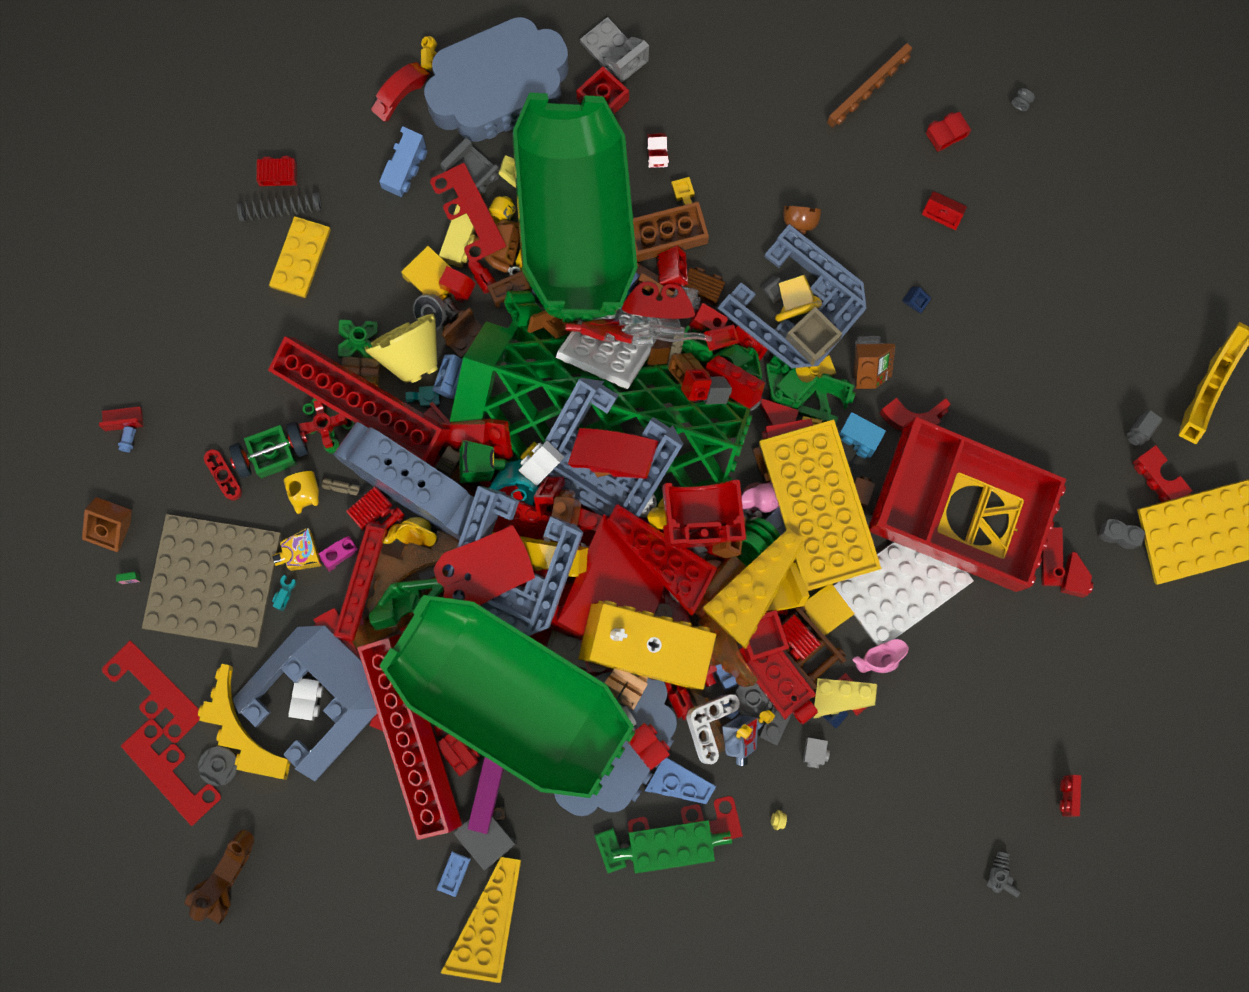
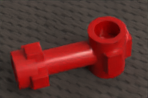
(397, 515)

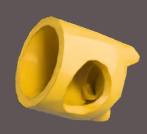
(302, 490)

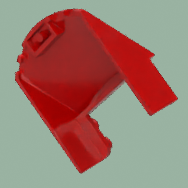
(611, 575)

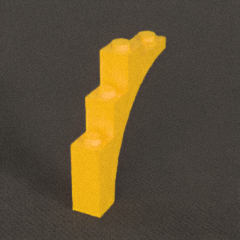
(1208, 391)
(233, 735)

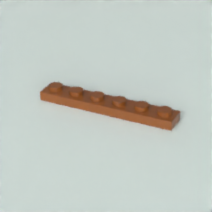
(873, 82)

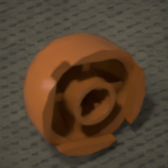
(801, 218)

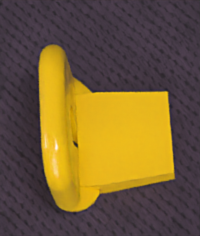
(796, 298)

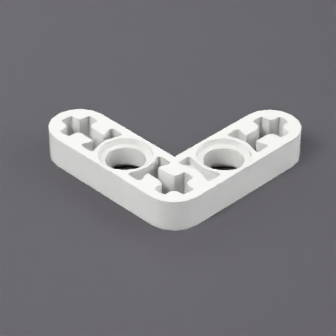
(702, 723)

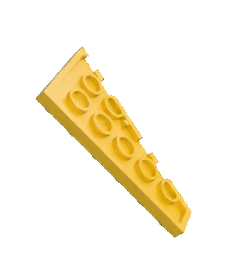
(749, 595)
(484, 939)

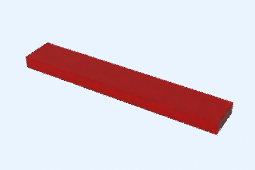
(360, 583)

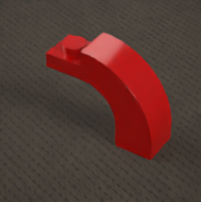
(397, 87)
(897, 415)

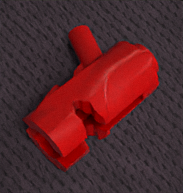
(680, 700)

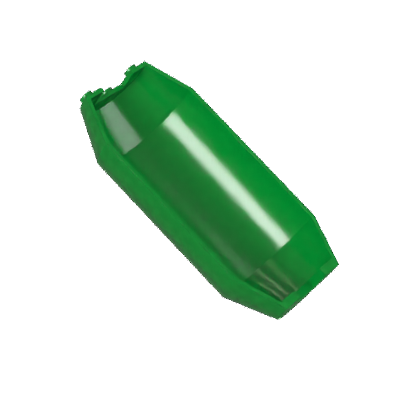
(574, 207)
(508, 697)

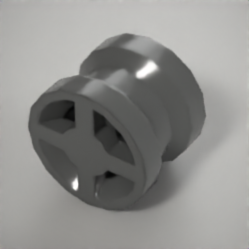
(1023, 99)

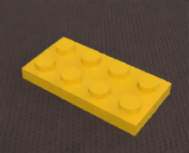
(300, 257)

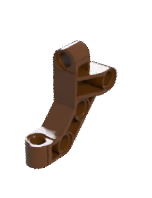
(211, 896)

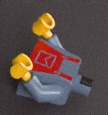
(741, 735)

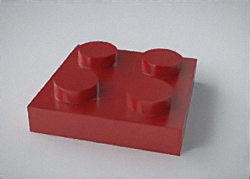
(1071, 795)

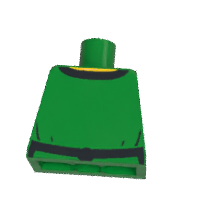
(477, 462)

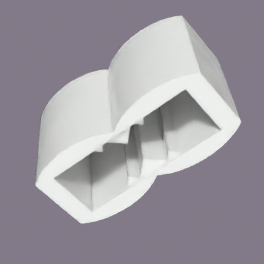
(541, 463)
(305, 699)

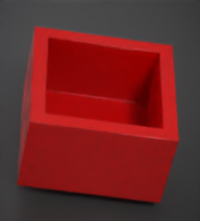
(767, 639)

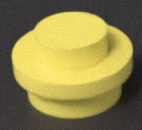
(778, 820)

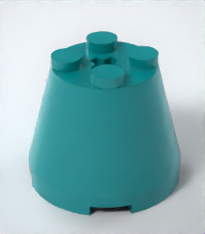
(513, 477)

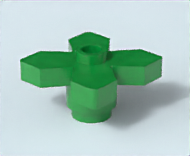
(356, 338)

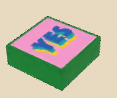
(126, 578)

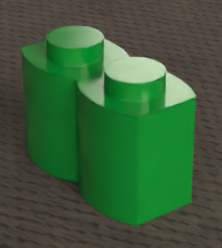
(521, 306)

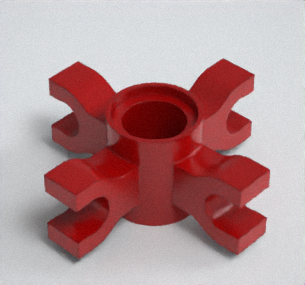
(309, 427)

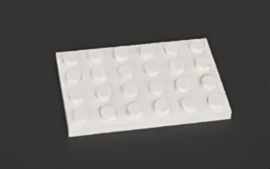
(611, 361)
(900, 592)

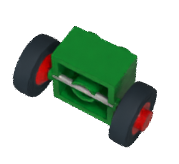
(269, 451)

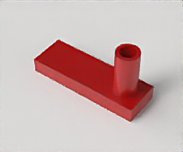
(1053, 559)

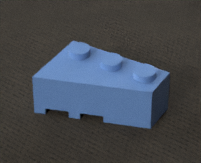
(404, 163)

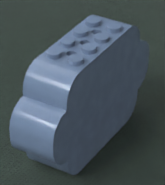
(488, 76)
(406, 479)
(629, 770)

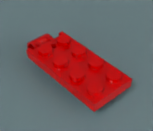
(780, 682)

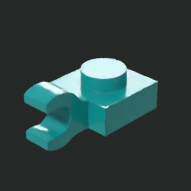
(425, 396)
(282, 597)

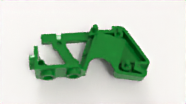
(742, 357)
(790, 391)
(400, 600)

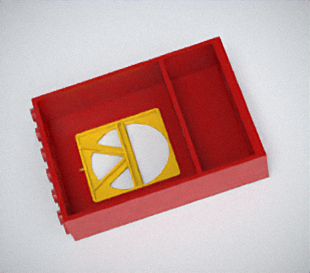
(934, 465)

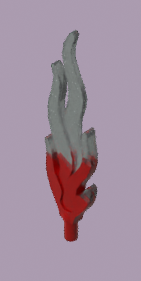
(639, 333)

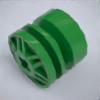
(759, 537)

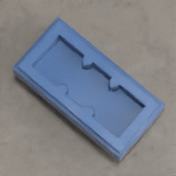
(453, 874)

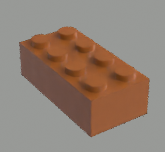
(669, 228)

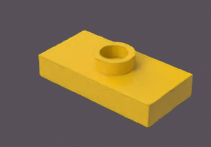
(807, 374)

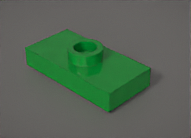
(607, 841)

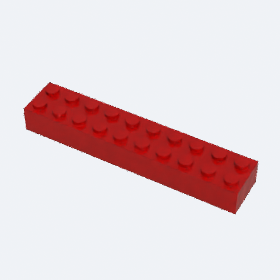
(358, 399)
(411, 750)

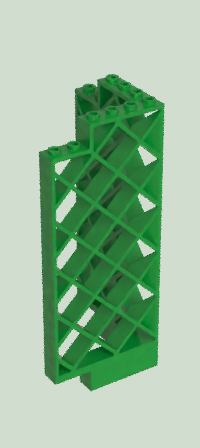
(496, 345)

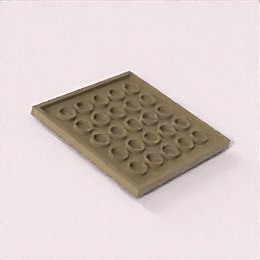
(211, 581)

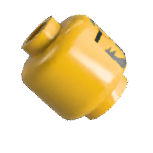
(502, 209)

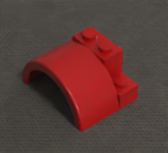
(697, 514)

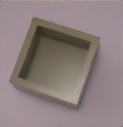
(813, 336)

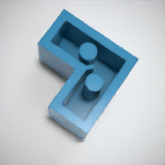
(862, 434)

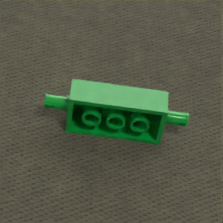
(671, 846)

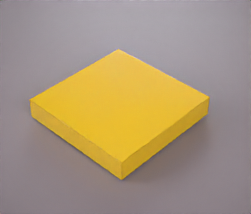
(827, 609)

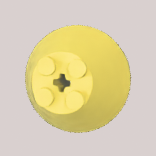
(408, 349)

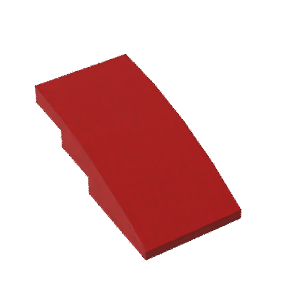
(613, 453)

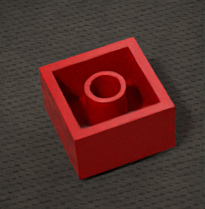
(605, 85)

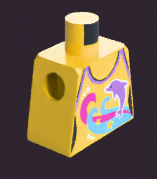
(298, 552)

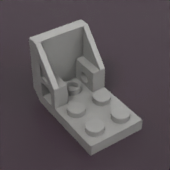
(615, 50)

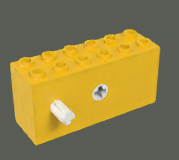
(647, 645)

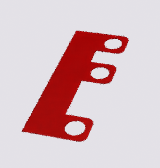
(472, 204)
(161, 689)
(161, 773)
(725, 822)

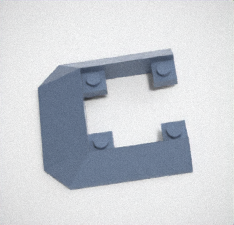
(837, 288)
(605, 492)
(528, 607)
(338, 670)

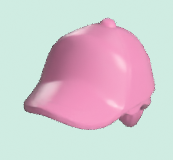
(760, 498)
(883, 659)

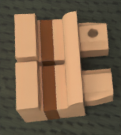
(633, 686)

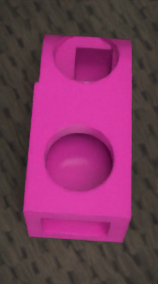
(338, 553)

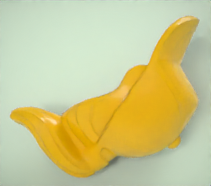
(413, 530)

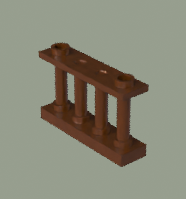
(837, 653)

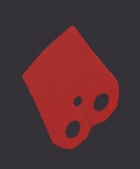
(495, 565)

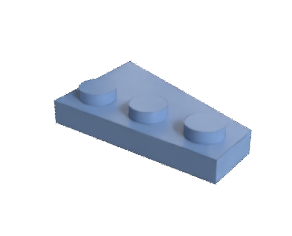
(679, 782)

